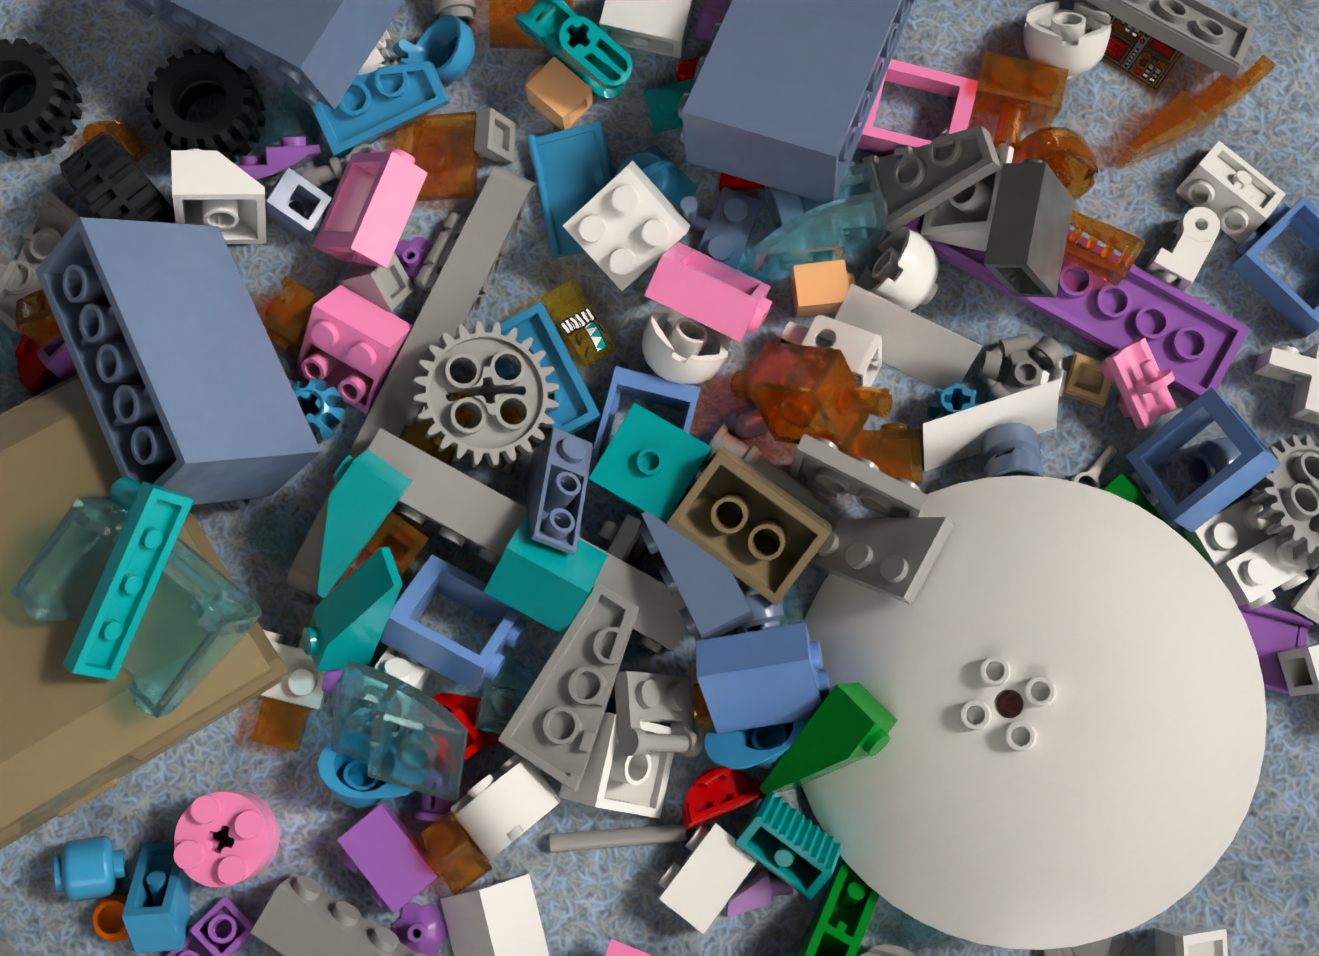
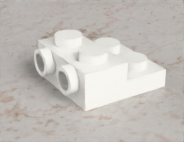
(1246, 555)

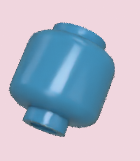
(88, 868)

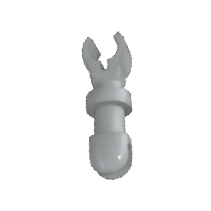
(333, 170)

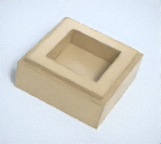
(1086, 381)

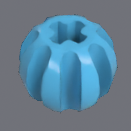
(326, 400)

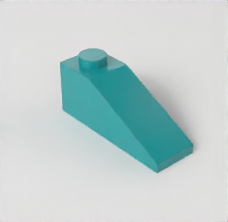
(355, 511)
(353, 615)

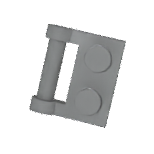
(655, 699)

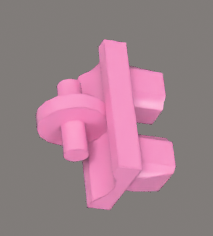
(1140, 383)

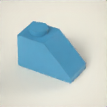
(157, 901)

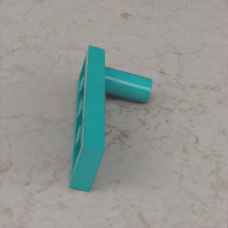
(128, 577)

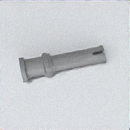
(752, 456)

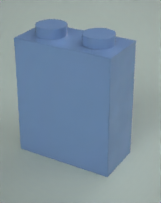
(761, 677)

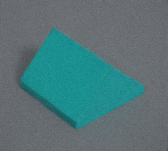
(544, 579)

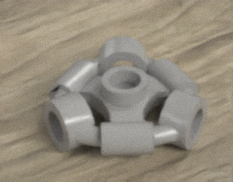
(1023, 371)

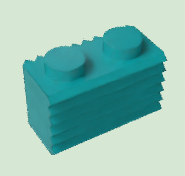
(789, 845)

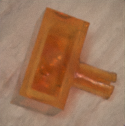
(1017, 94)

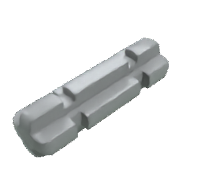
(439, 252)

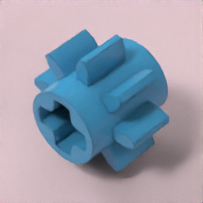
(951, 401)

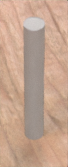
(617, 837)

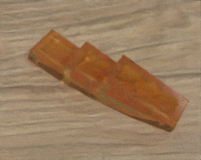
(1188, 117)

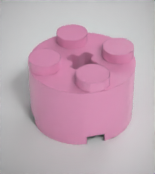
(203, 851)

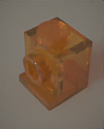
(289, 315)
(404, 542)
(454, 854)

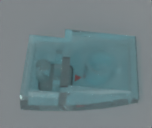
(822, 235)
(398, 731)

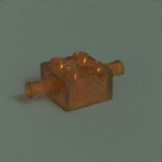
(809, 394)

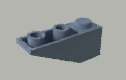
(558, 489)
(705, 584)

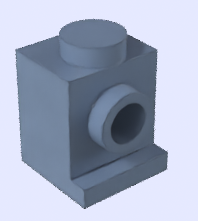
(297, 191)

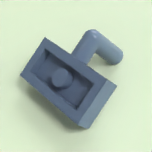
(728, 227)

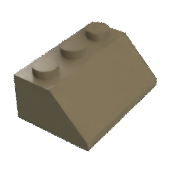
(750, 525)

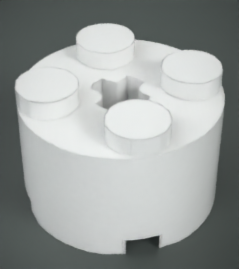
(505, 805)

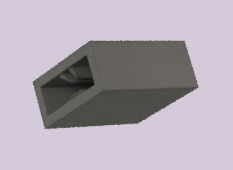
(1029, 229)

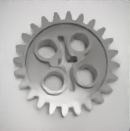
(479, 355)
(1292, 497)

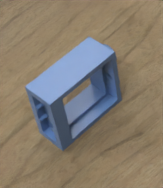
(1305, 222)
(647, 388)
(1222, 488)
(438, 651)

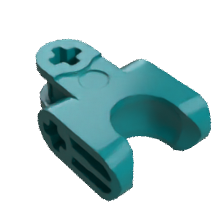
(599, 58)

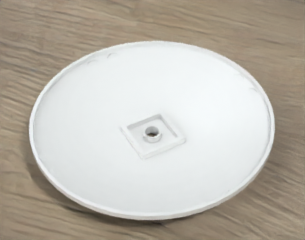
(1128, 738)

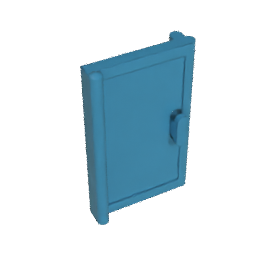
(568, 172)

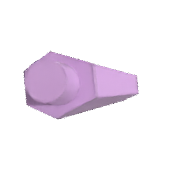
(757, 893)

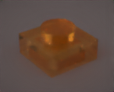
(281, 724)

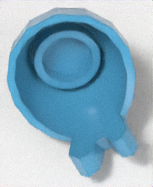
(446, 44)

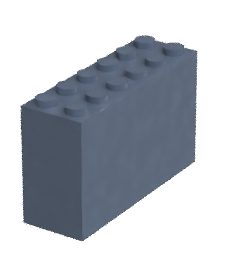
(291, 42)
(790, 90)
(176, 359)

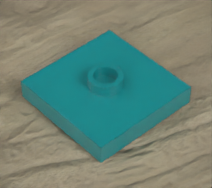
(650, 463)

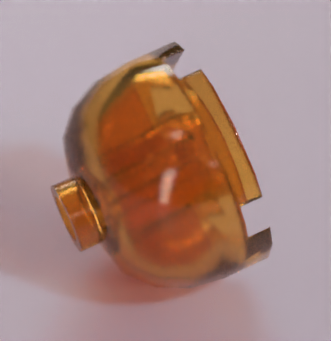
(1065, 154)

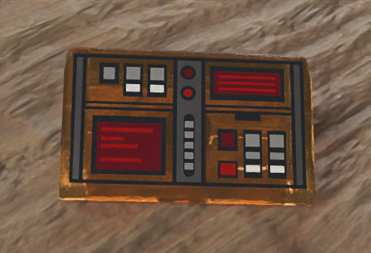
(1140, 55)

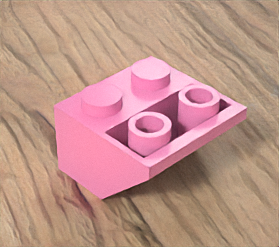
(351, 346)

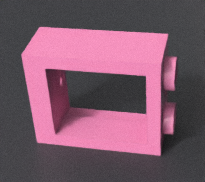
(926, 79)
(370, 208)
(709, 292)

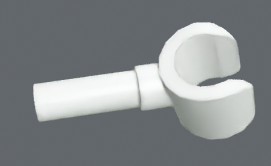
(1096, 469)

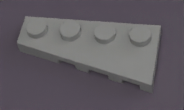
(569, 697)

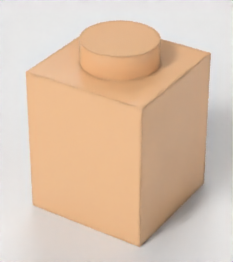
(558, 93)
(819, 287)

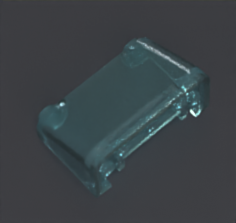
(188, 621)

